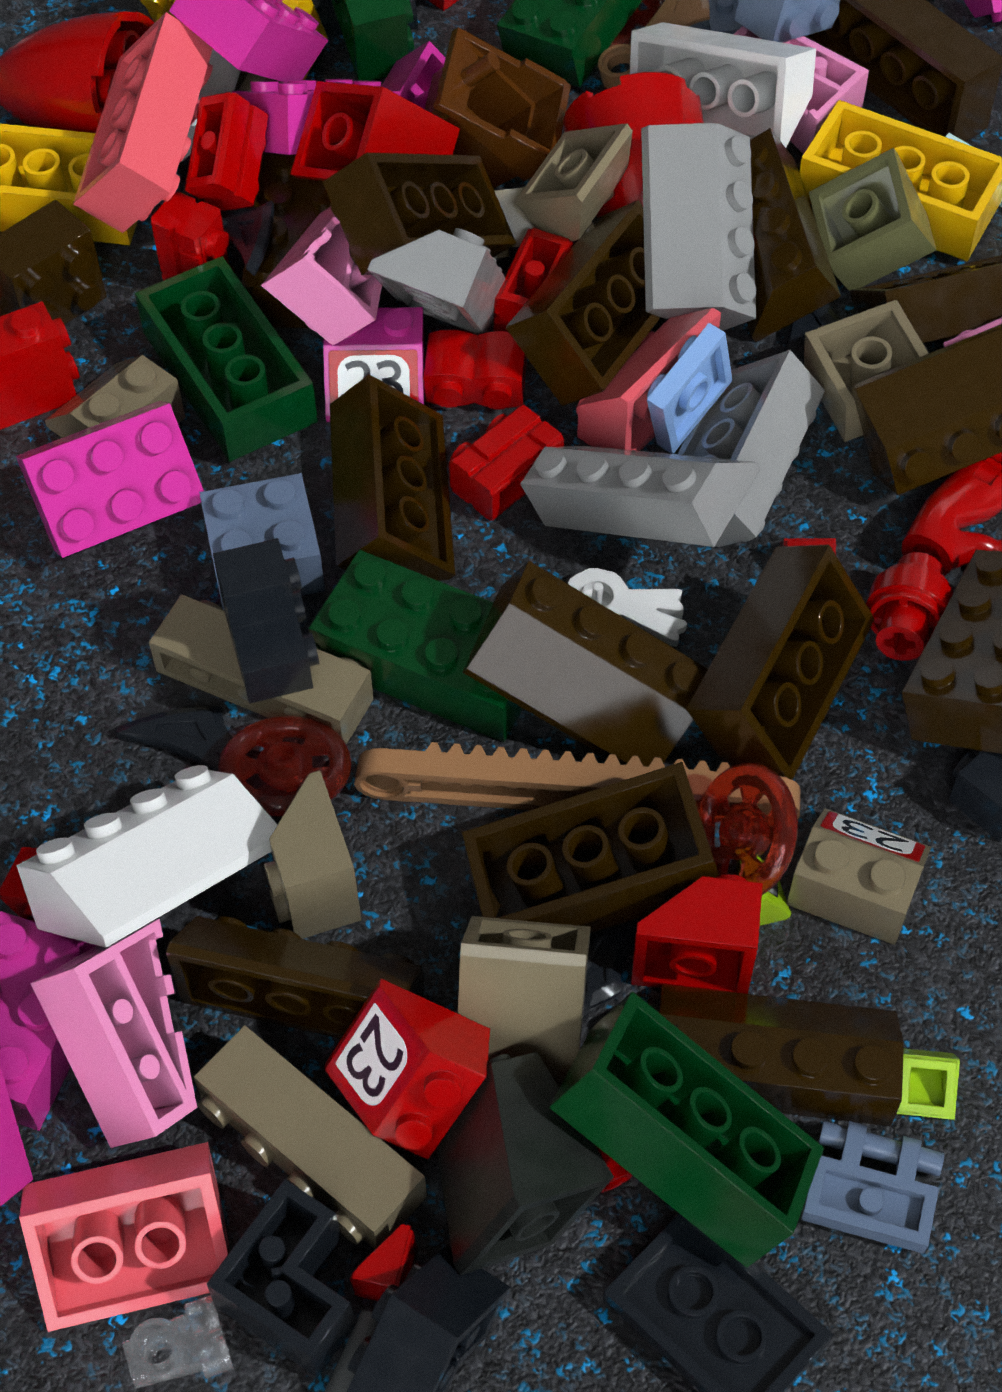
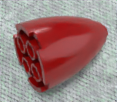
(67, 69)
(639, 102)

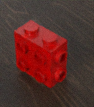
(34, 365)

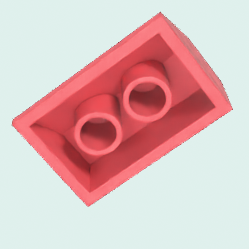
(621, 413)
(124, 1235)

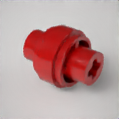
(908, 605)

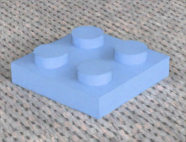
(689, 388)

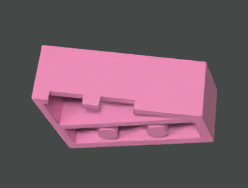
(834, 80)
(324, 283)
(120, 1036)

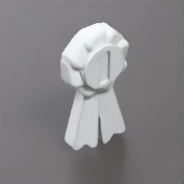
(650, 609)

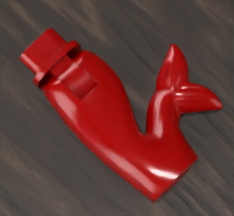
(960, 501)

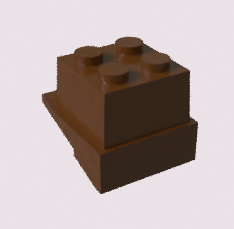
(504, 106)

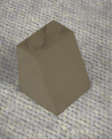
(526, 987)

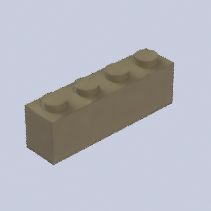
(199, 651)
(309, 1138)

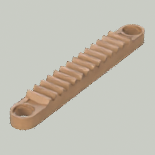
(510, 781)

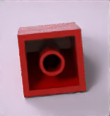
(365, 119)

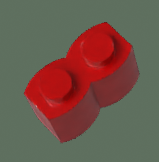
(474, 369)

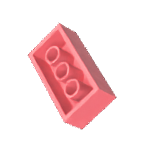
(145, 125)

